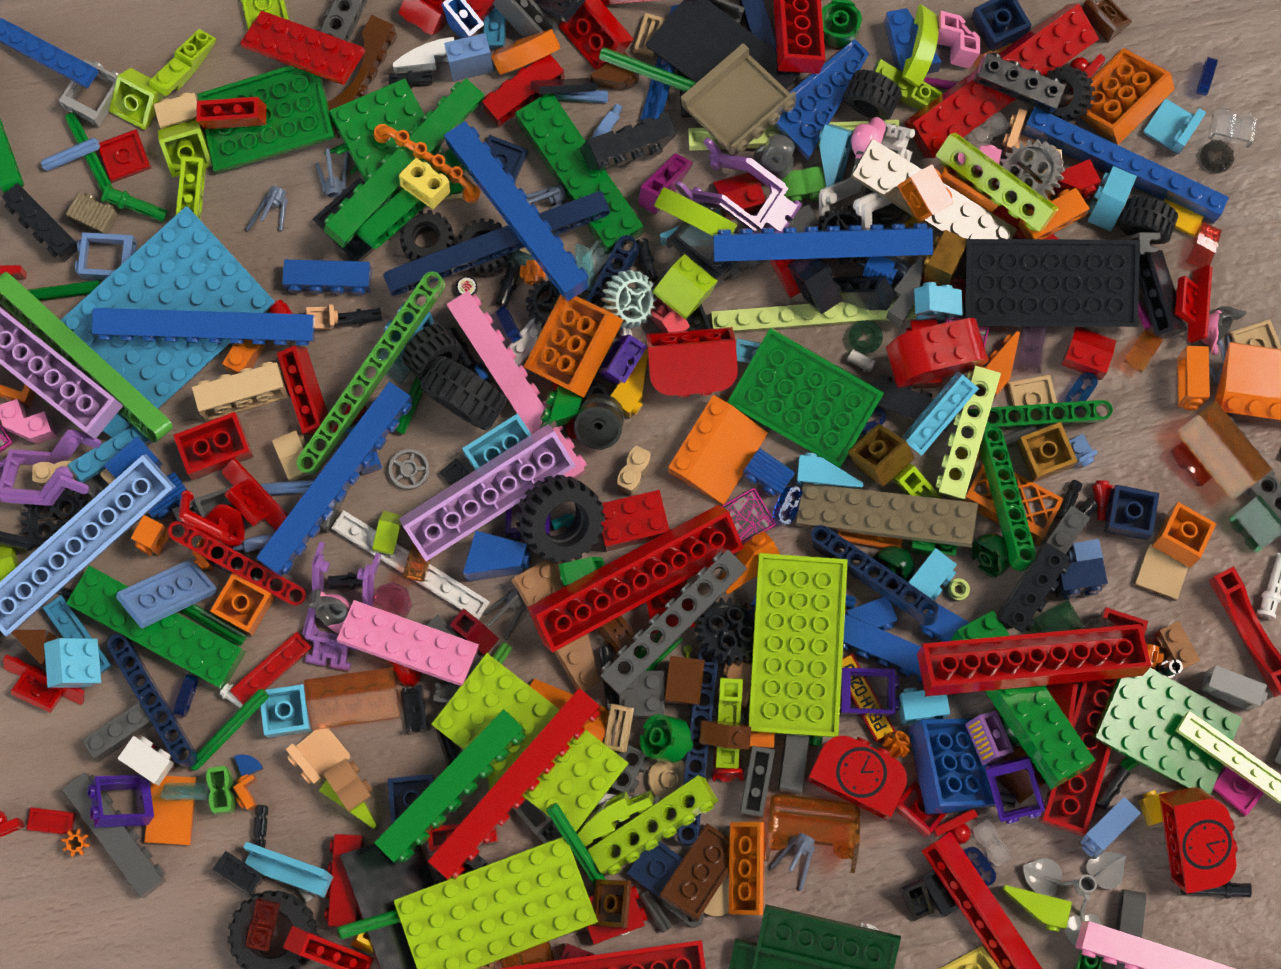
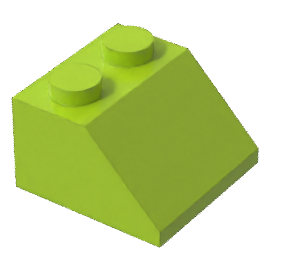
(134, 98)
(183, 141)
(685, 286)

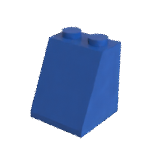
(495, 557)

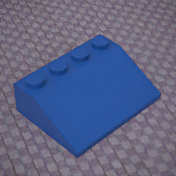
(948, 767)

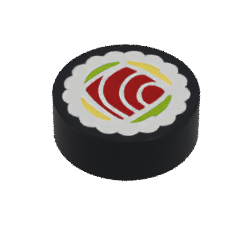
(466, 284)

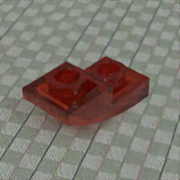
(1204, 246)
(1188, 461)
(263, 924)

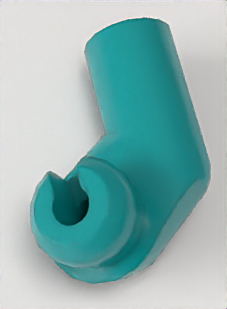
(562, 521)

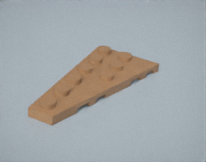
(576, 656)

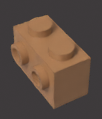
(1176, 645)

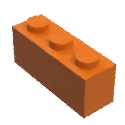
(1071, 208)

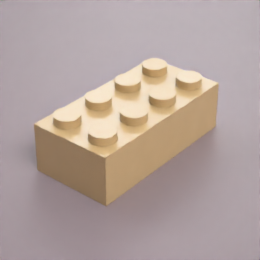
(240, 391)

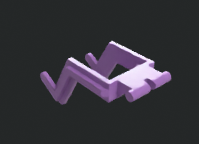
(772, 211)
(59, 479)
(326, 643)

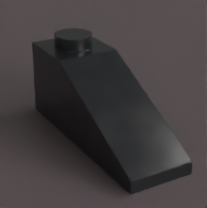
(866, 292)

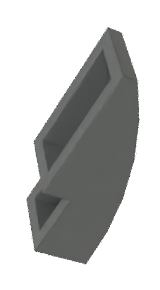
(905, 294)
(203, 505)
(538, 822)

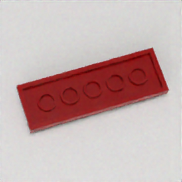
(302, 47)

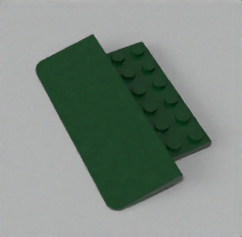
(814, 942)

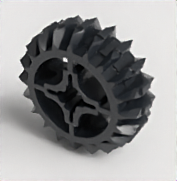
(838, 218)
(546, 304)

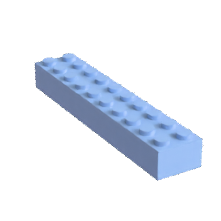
(81, 541)

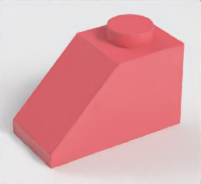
(666, 318)

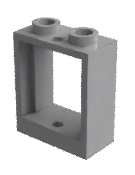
(72, 91)
(1233, 688)

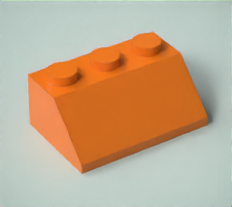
(966, 188)

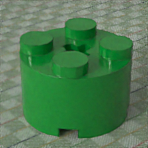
(845, 12)
(666, 738)

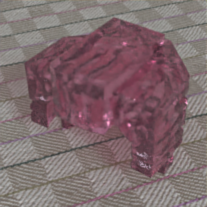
(393, 599)

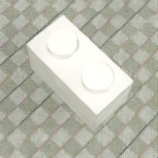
(146, 760)

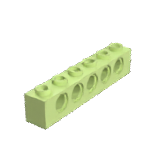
(958, 488)

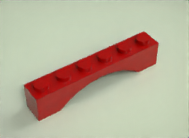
(1238, 607)

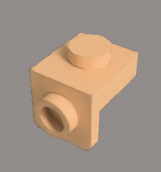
(324, 316)

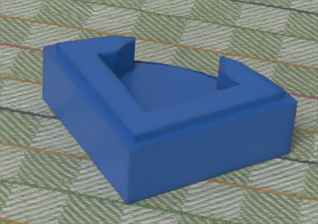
(480, 371)
(247, 764)

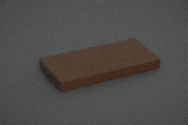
(699, 873)

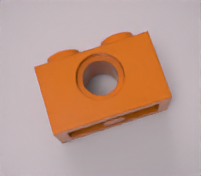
(150, 536)

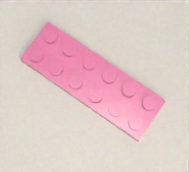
(408, 643)

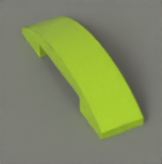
(924, 47)
(692, 212)
(729, 711)

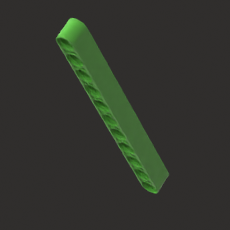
(65, 342)
(361, 379)

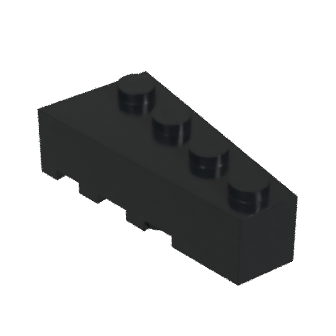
(628, 143)

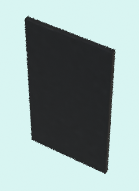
(703, 35)
(375, 886)

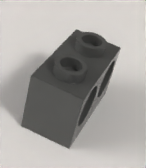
(631, 771)

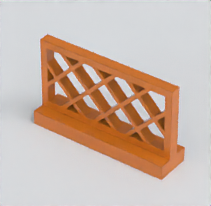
(987, 509)

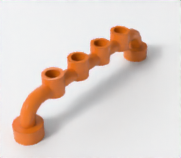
(383, 134)

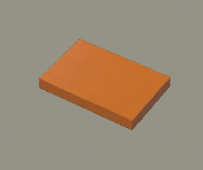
(171, 818)

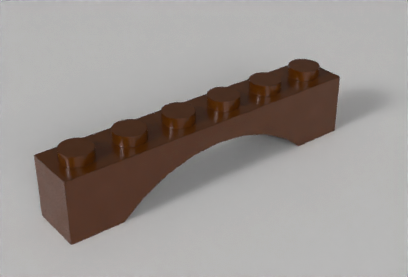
(377, 38)

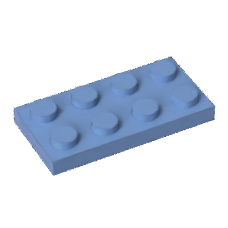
(166, 593)

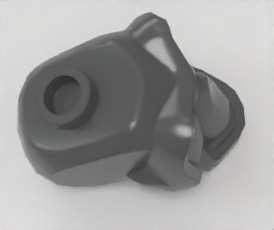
(776, 155)

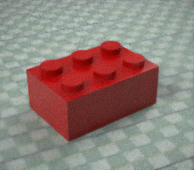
(213, 445)
(633, 520)

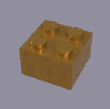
(945, 259)
(1046, 452)
(881, 454)

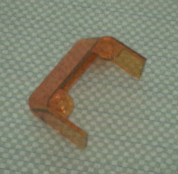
(821, 819)

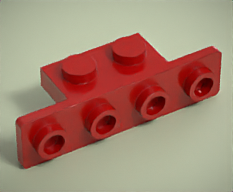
(1194, 302)
(251, 497)
(33, 686)

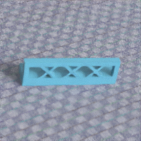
(939, 413)
(288, 870)

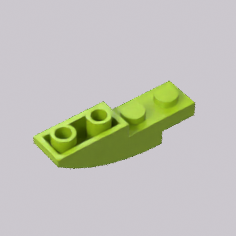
(184, 64)
(914, 96)
(603, 819)

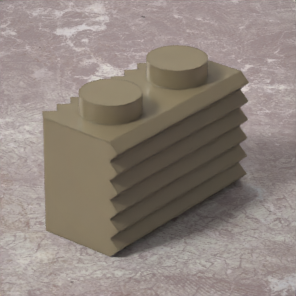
(92, 214)

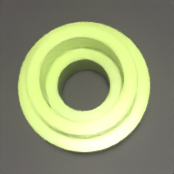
(961, 583)

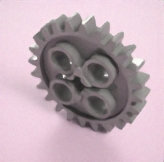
(1043, 158)

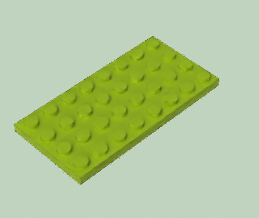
(798, 645)
(576, 780)
(497, 909)

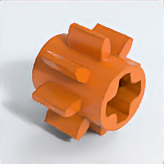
(531, 272)
(1155, 657)
(897, 744)
(70, 846)

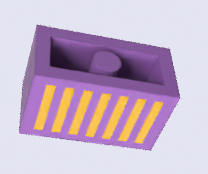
(989, 737)

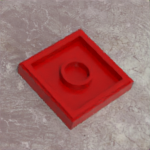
(124, 156)

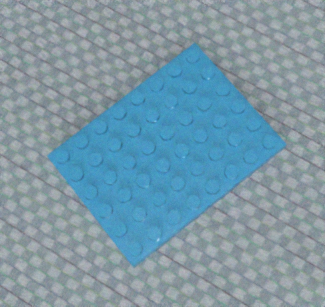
(173, 270)

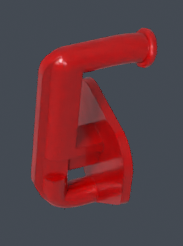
(220, 523)

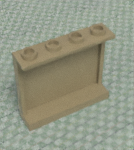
(737, 101)

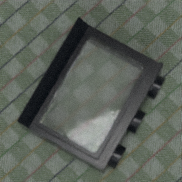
(699, 248)

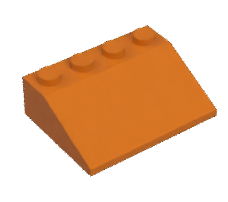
(1126, 94)
(573, 344)
(1251, 381)
(717, 450)

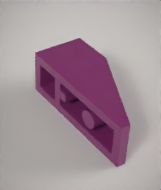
(666, 176)

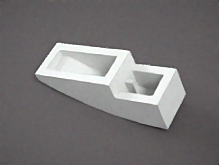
(423, 57)

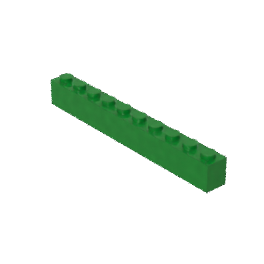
(385, 181)

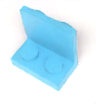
(1173, 125)

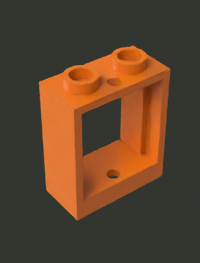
(1193, 377)

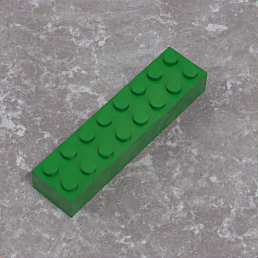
(558, 146)
(171, 637)
(1034, 717)
(451, 786)

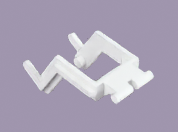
(896, 140)

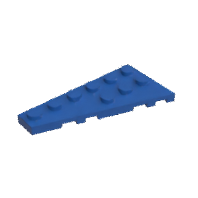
(820, 97)

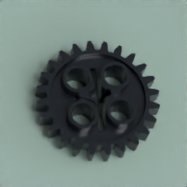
(34, 515)
(728, 631)

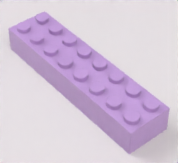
(54, 378)
(486, 492)

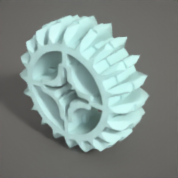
(636, 300)

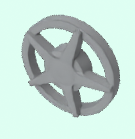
(409, 469)

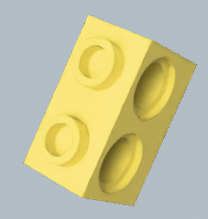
(421, 186)

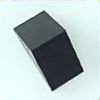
(917, 899)

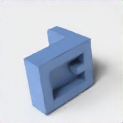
(1082, 451)

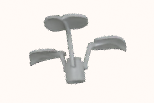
(1105, 871)

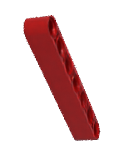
(229, 555)

